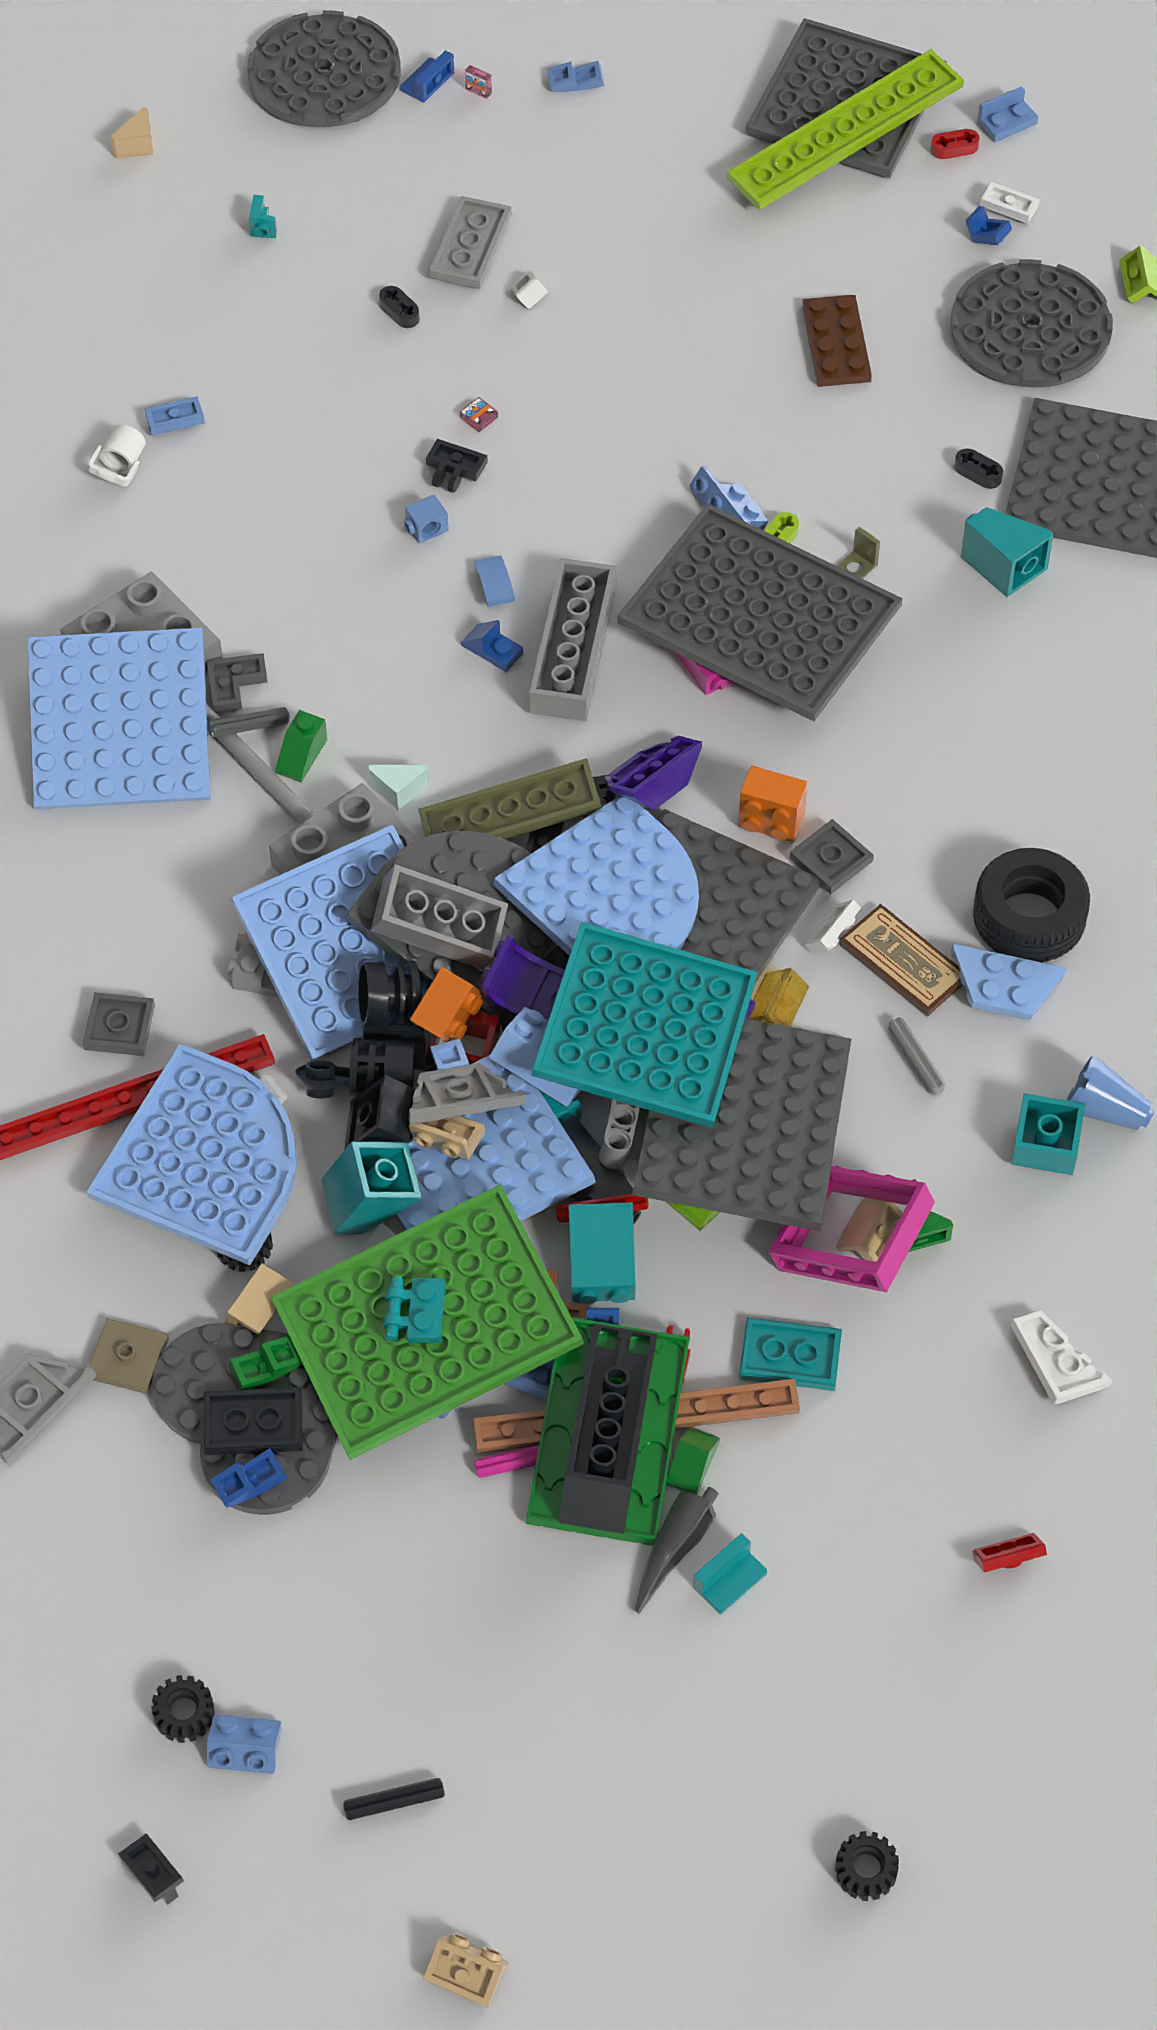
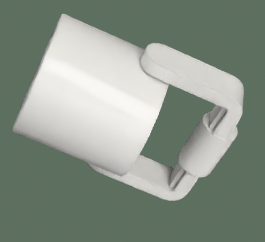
(119, 455)

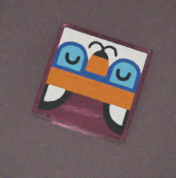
(478, 81)
(478, 414)

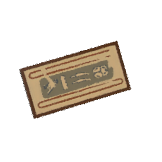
(903, 959)

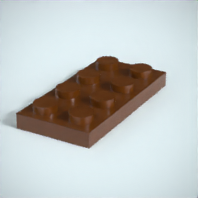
(836, 340)

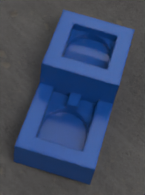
(249, 1480)

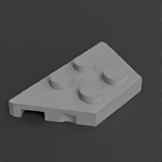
(461, 1092)
(33, 1398)

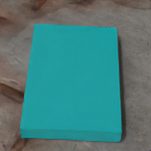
(790, 1351)

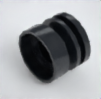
(387, 993)

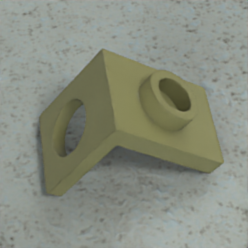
(864, 552)

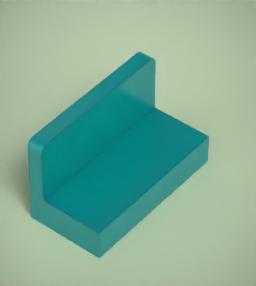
(729, 1574)

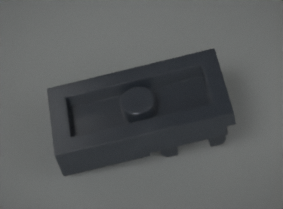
(151, 1869)

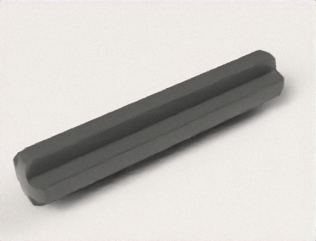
(248, 722)

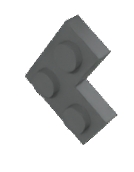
(229, 674)

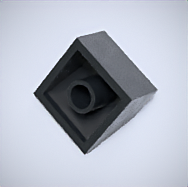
(381, 1113)

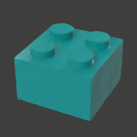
(1048, 1134)

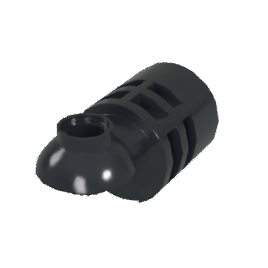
(324, 1076)

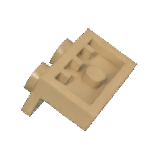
(465, 1969)

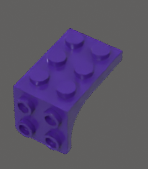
(520, 980)

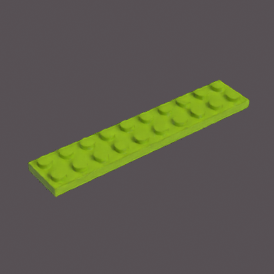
(845, 129)

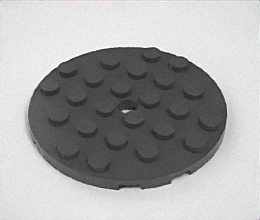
(288, 76)
(1064, 345)

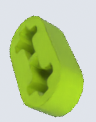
(782, 519)

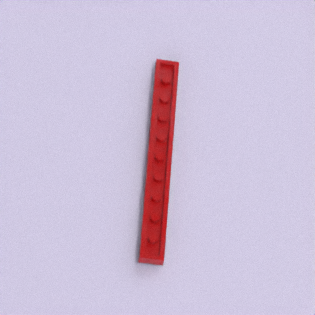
(112, 1103)

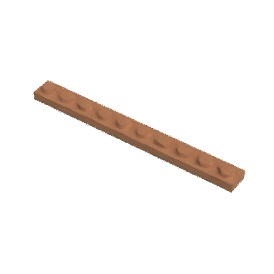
(694, 1409)

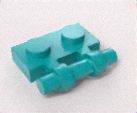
(425, 1310)

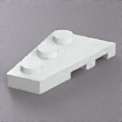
(1056, 1362)

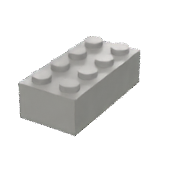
(439, 917)

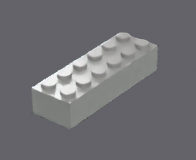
(572, 639)

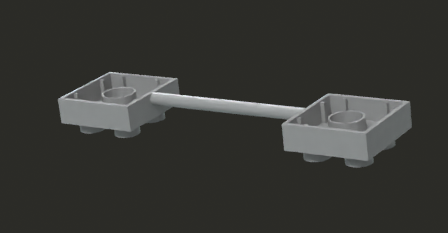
(153, 606)

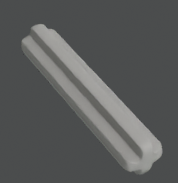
(916, 1055)

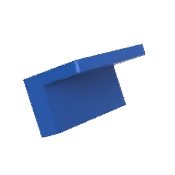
(429, 77)

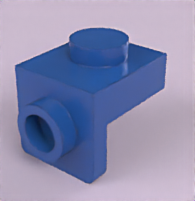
(987, 230)

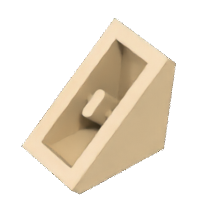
(133, 137)

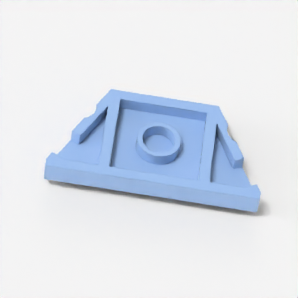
(1005, 982)

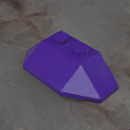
(656, 772)

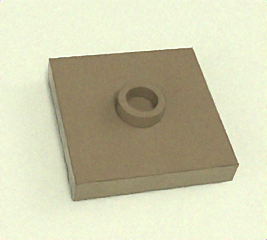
(127, 1355)

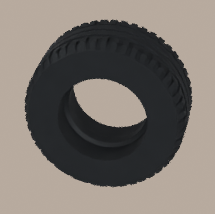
(1037, 873)

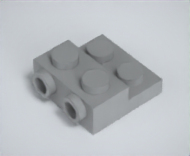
(248, 971)

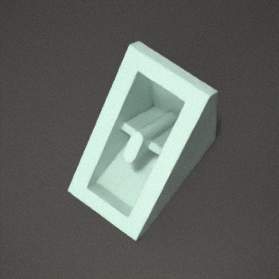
(398, 782)

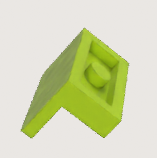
(1139, 274)

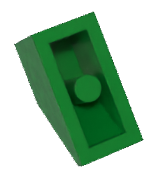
(301, 745)

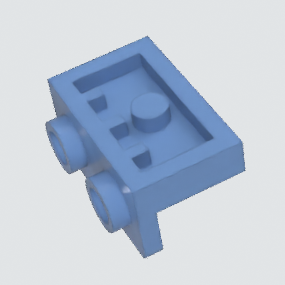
(1006, 115)

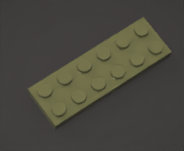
(518, 804)

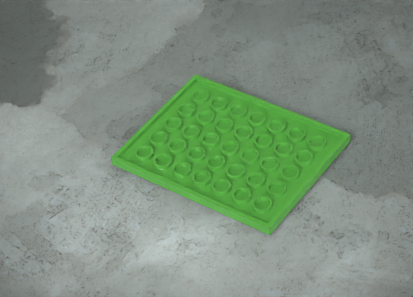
(496, 1322)

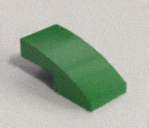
(266, 1365)

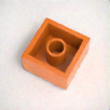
(772, 804)
(447, 1006)

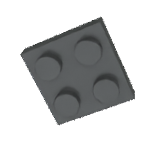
(831, 856)
(119, 1024)

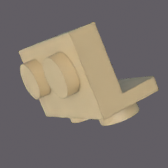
(452, 1136)

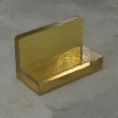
(779, 997)

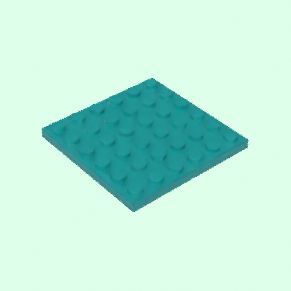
(645, 1024)

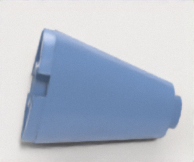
(1110, 1097)

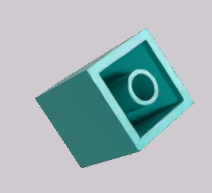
(1005, 549)
(369, 1185)
(602, 1252)

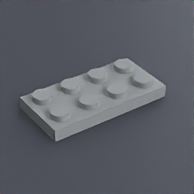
(470, 242)

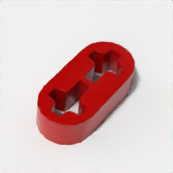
(955, 143)

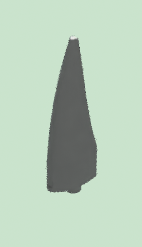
(679, 1534)

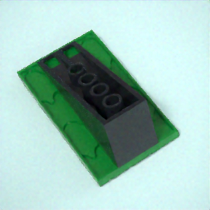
(609, 1433)

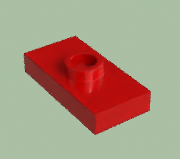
(1009, 1552)

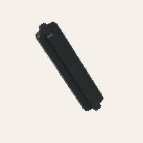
(393, 1798)

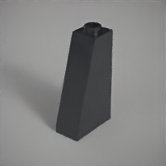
(608, 1181)

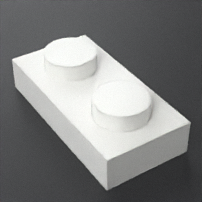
(1009, 202)
(837, 921)

